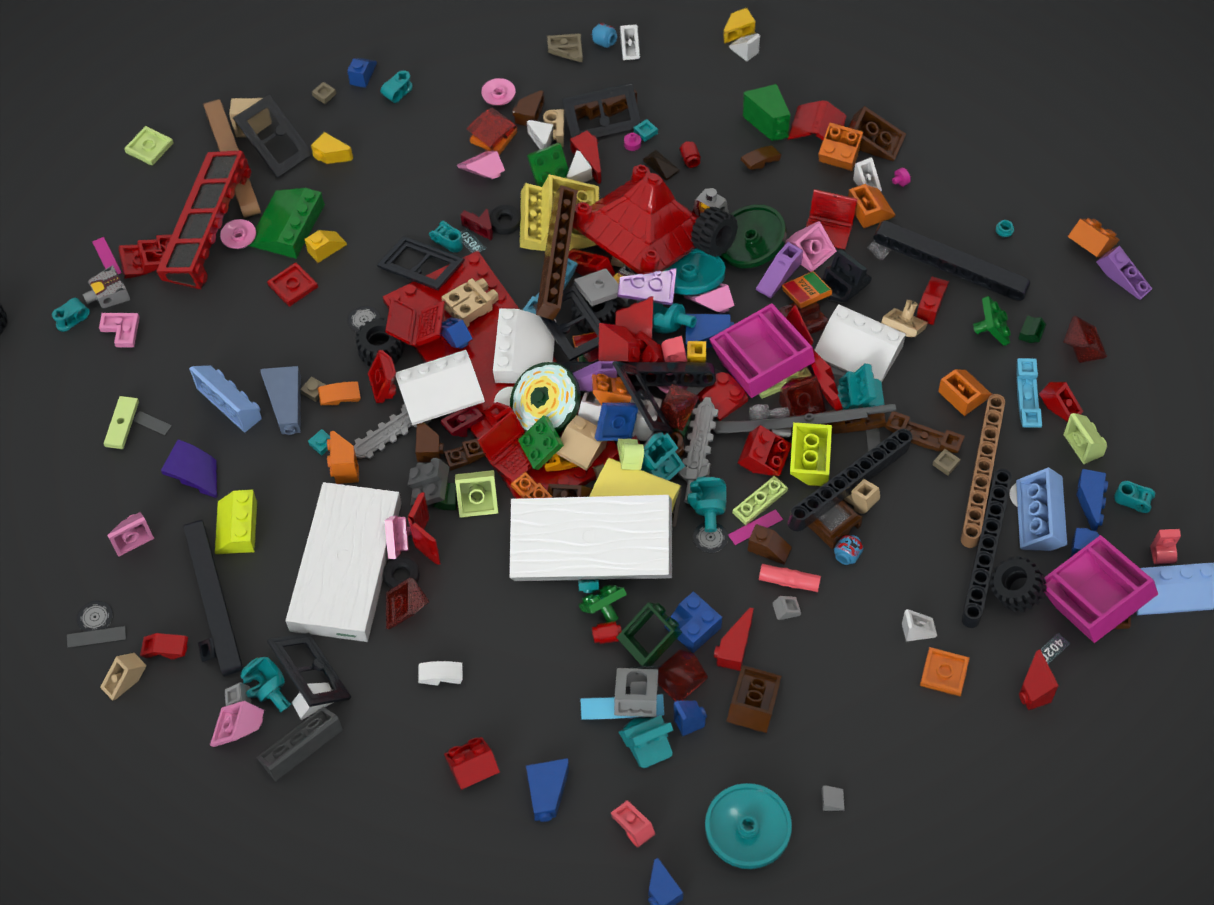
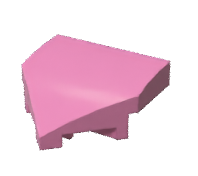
(396, 536)

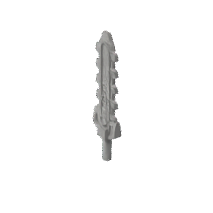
(385, 433)
(696, 463)

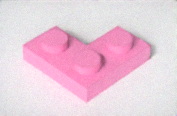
(123, 324)

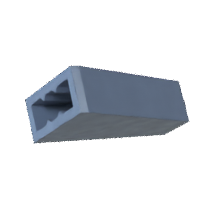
(284, 392)

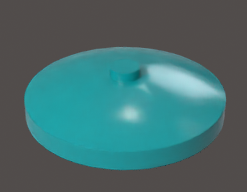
(698, 273)
(748, 826)

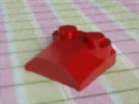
(382, 377)
(725, 395)

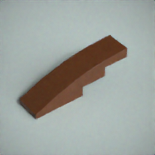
(610, 106)
(871, 422)

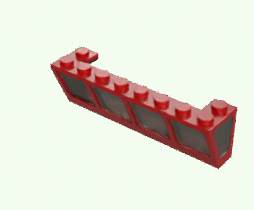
(202, 218)

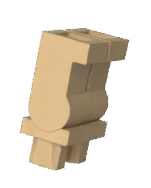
(470, 300)

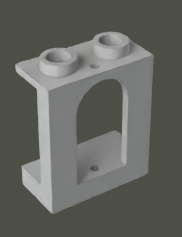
(635, 704)

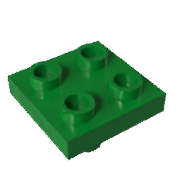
(546, 162)
(994, 321)
(540, 442)
(603, 600)

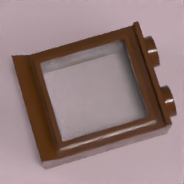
(836, 523)

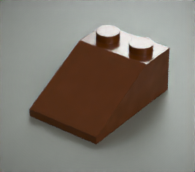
(879, 135)
(754, 699)

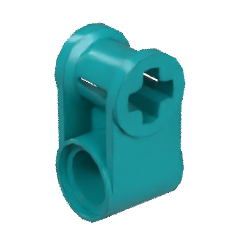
(396, 88)
(447, 237)
(70, 313)
(1135, 496)

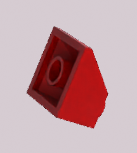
(617, 344)
(1039, 683)

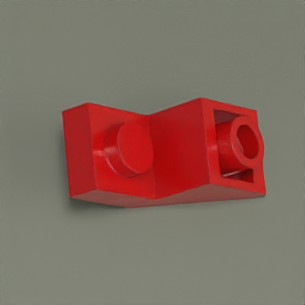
(165, 645)

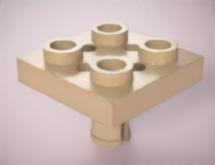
(904, 320)

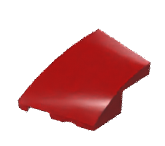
(143, 257)
(637, 317)

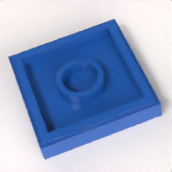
(616, 421)

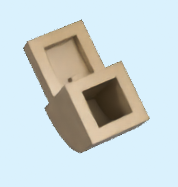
(863, 496)

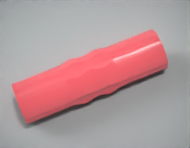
(789, 577)

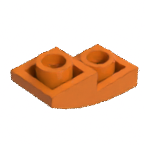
(339, 392)
(528, 488)

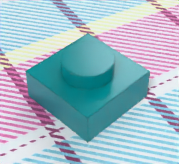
(645, 130)
(319, 442)
(588, 586)

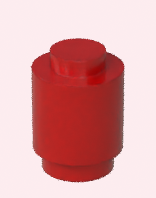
(690, 154)
(606, 632)

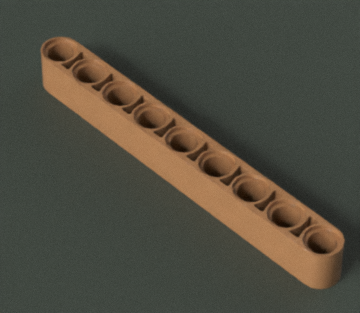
(226, 142)
(983, 477)

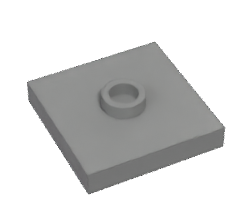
(597, 287)

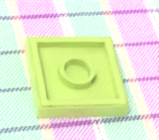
(149, 145)

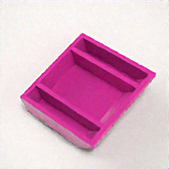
(762, 350)
(1099, 588)

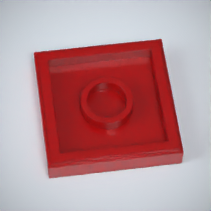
(292, 284)

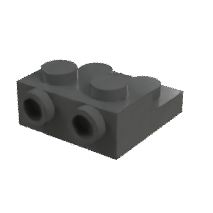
(430, 479)

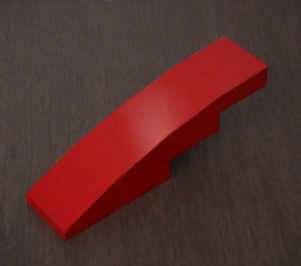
(825, 380)

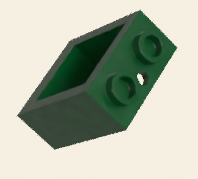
(627, 638)

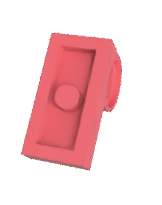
(674, 350)
(1164, 546)
(635, 823)

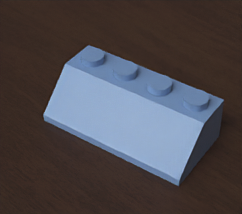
(226, 396)
(1041, 511)
(1181, 589)

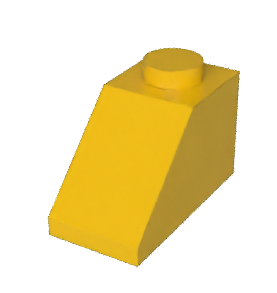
(739, 25)
(331, 150)
(324, 244)

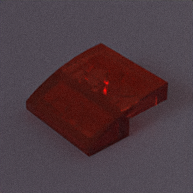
(491, 127)
(811, 315)

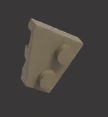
(566, 46)

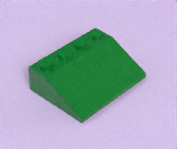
(288, 221)

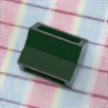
(1032, 329)
(450, 498)

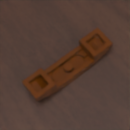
(925, 436)

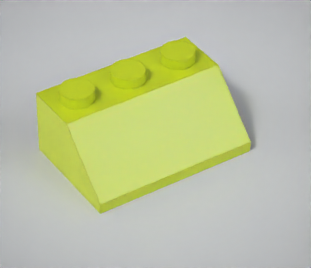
(811, 453)
(236, 523)

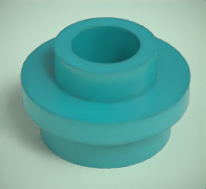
(1007, 225)

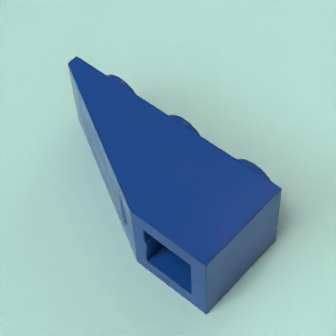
(1090, 495)

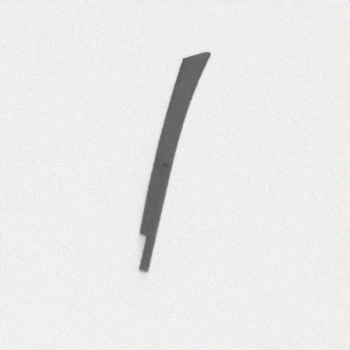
(787, 422)

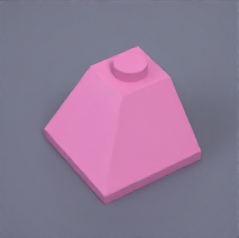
(485, 164)
(815, 245)
(716, 299)
(130, 534)
(236, 722)

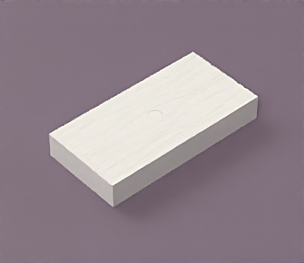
(591, 538)
(343, 562)

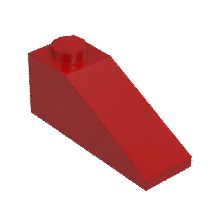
(588, 147)
(590, 262)
(932, 300)
(733, 644)

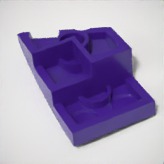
(192, 468)

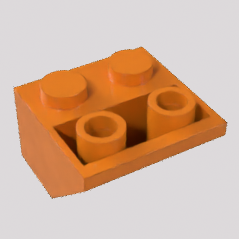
(840, 146)
(871, 205)
(1093, 237)
(609, 389)
(963, 391)
(342, 460)

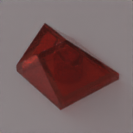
(1084, 340)
(802, 396)
(678, 406)
(403, 602)
(681, 675)

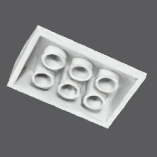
(856, 340)
(520, 344)
(439, 387)
(591, 408)

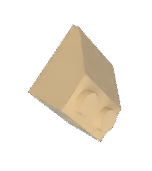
(579, 443)

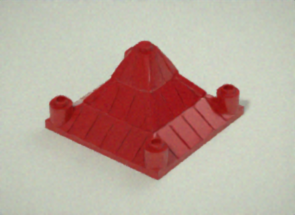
(639, 223)

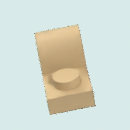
(556, 118)

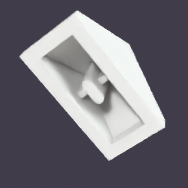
(629, 42)
(746, 46)
(540, 133)
(580, 169)
(866, 174)
(917, 626)
(301, 705)

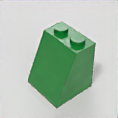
(767, 112)

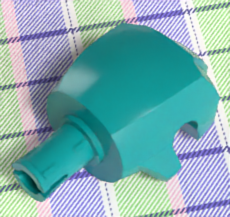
(670, 319)
(708, 499)
(269, 680)

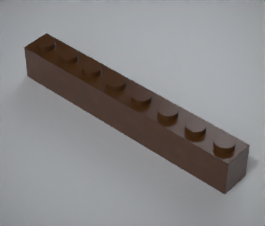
(556, 253)

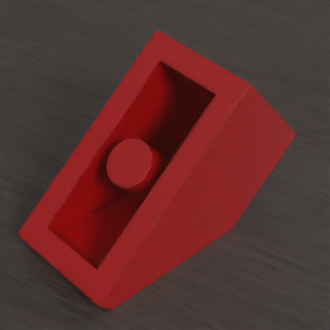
(1060, 400)

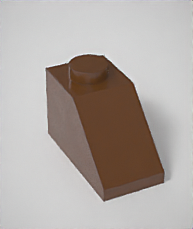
(529, 108)
(427, 444)
(561, 490)
(768, 544)

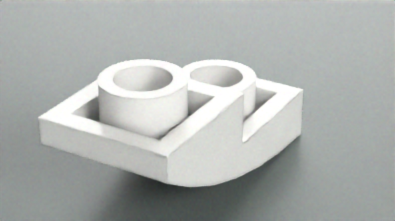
(438, 671)

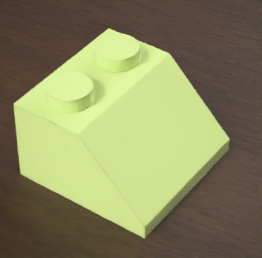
(1084, 438)
(476, 493)

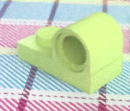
(630, 454)

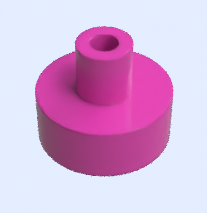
(632, 141)
(901, 177)

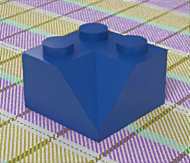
(696, 621)

